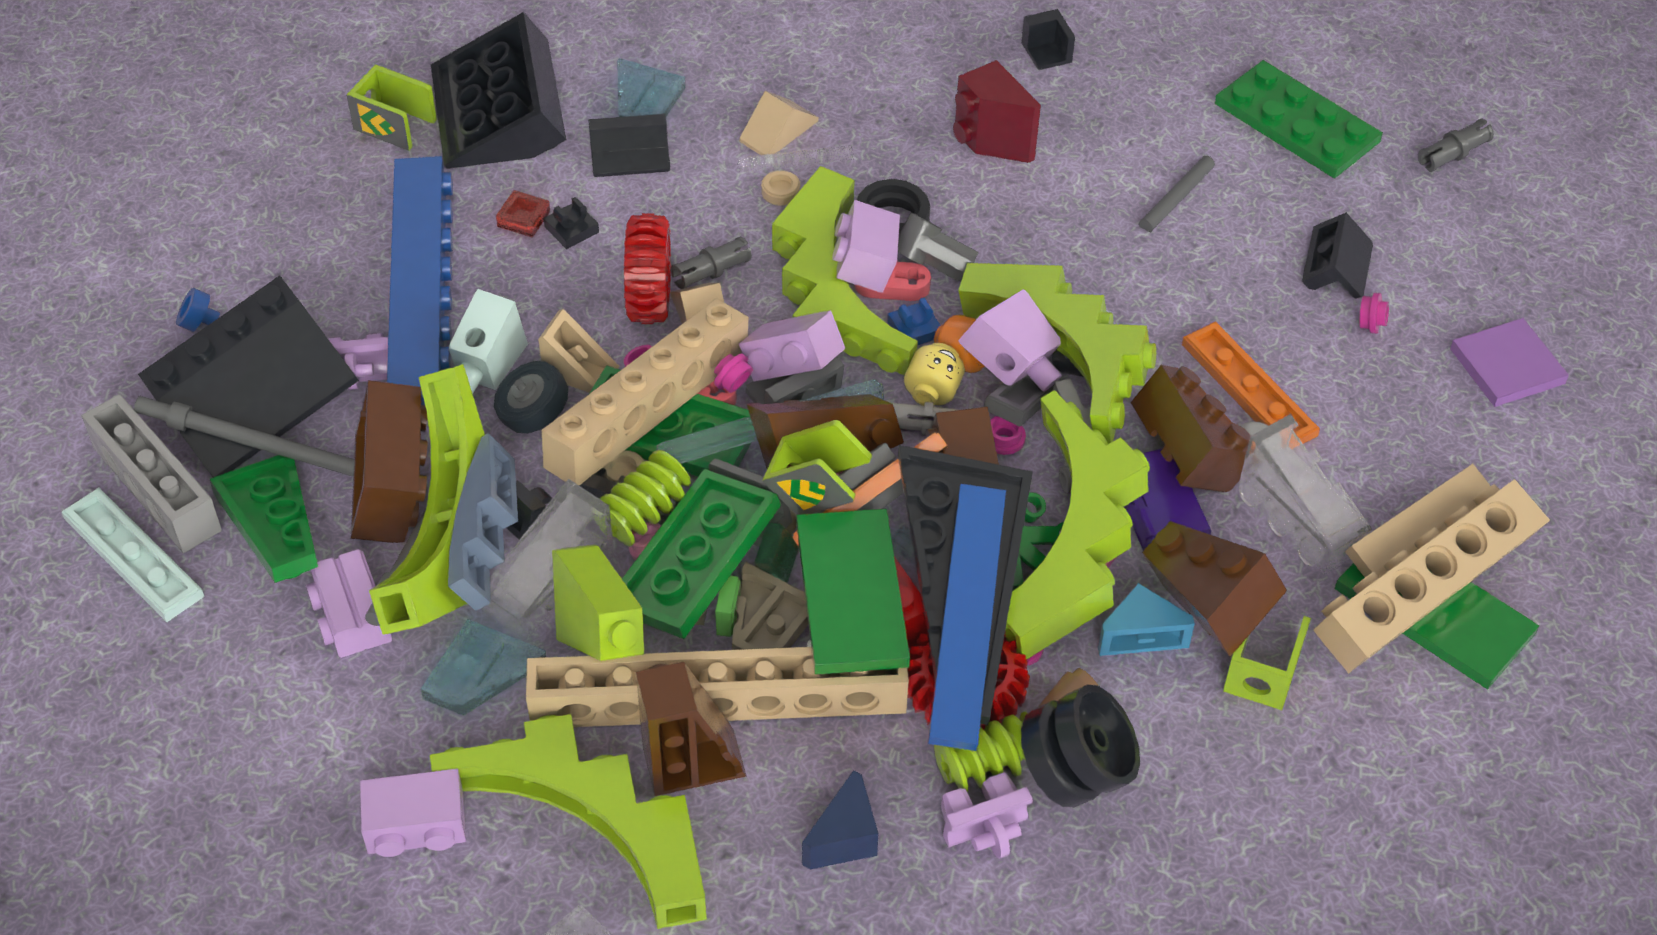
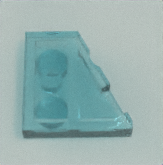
(646, 89)

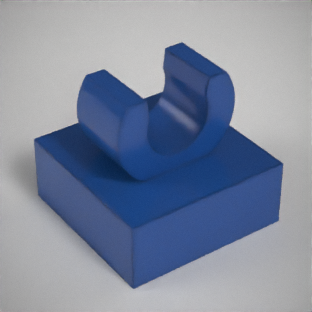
(915, 321)

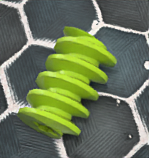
(643, 493)
(996, 748)

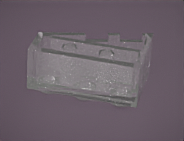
(1298, 498)
(524, 583)

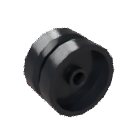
(1080, 746)

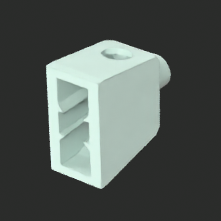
(488, 339)

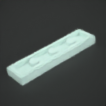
(133, 554)

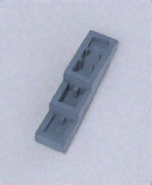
(482, 513)

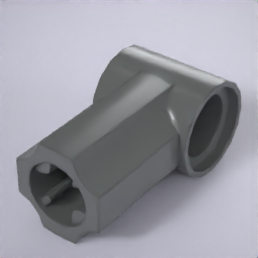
(927, 244)

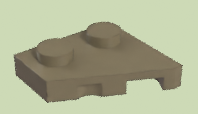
(767, 612)

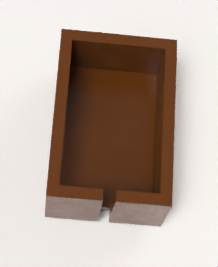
(388, 463)

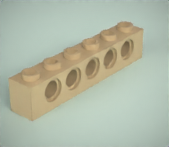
(642, 393)
(1455, 558)

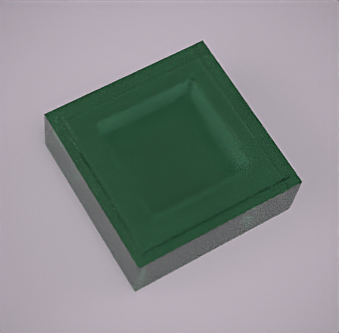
(777, 552)

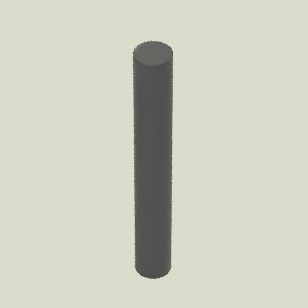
(1177, 193)

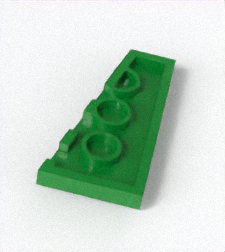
(269, 514)

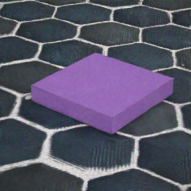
(1509, 362)

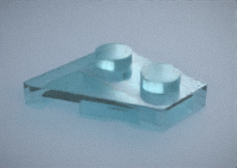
(477, 668)

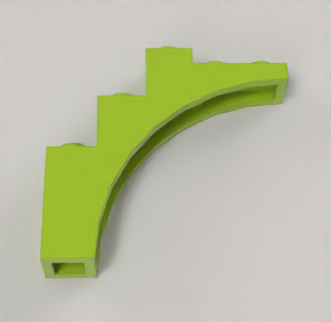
(808, 239)
(1104, 352)
(1073, 578)
(419, 586)
(600, 791)

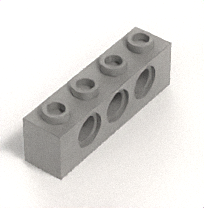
(152, 473)

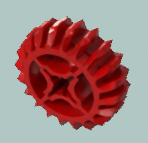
(647, 268)
(1009, 688)

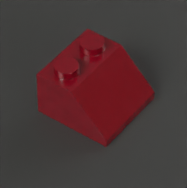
(996, 114)

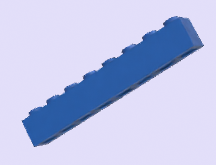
(420, 270)

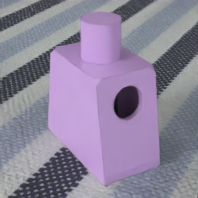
(1015, 342)

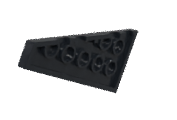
(931, 499)

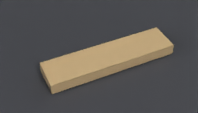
(1407, 527)

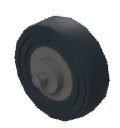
(531, 397)

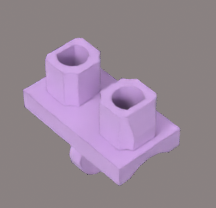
(364, 357)
(989, 822)

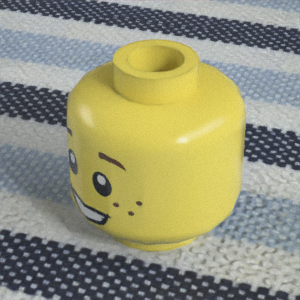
(934, 374)

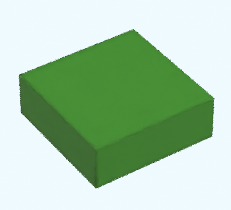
(726, 606)

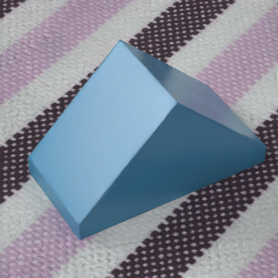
(1145, 624)

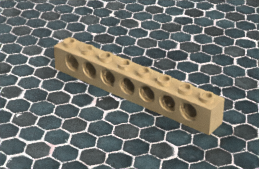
(740, 683)

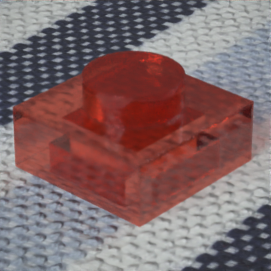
(522, 213)

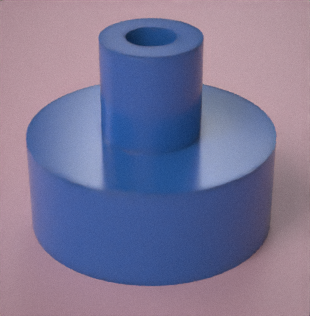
(195, 310)

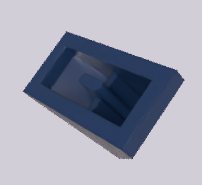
(844, 829)

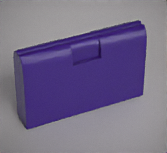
(1164, 502)

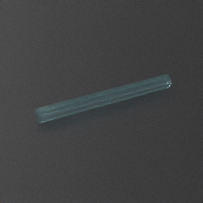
(742, 431)

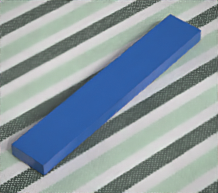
(967, 618)

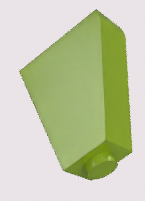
(594, 605)

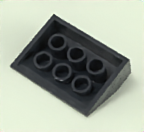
(498, 97)
(254, 368)

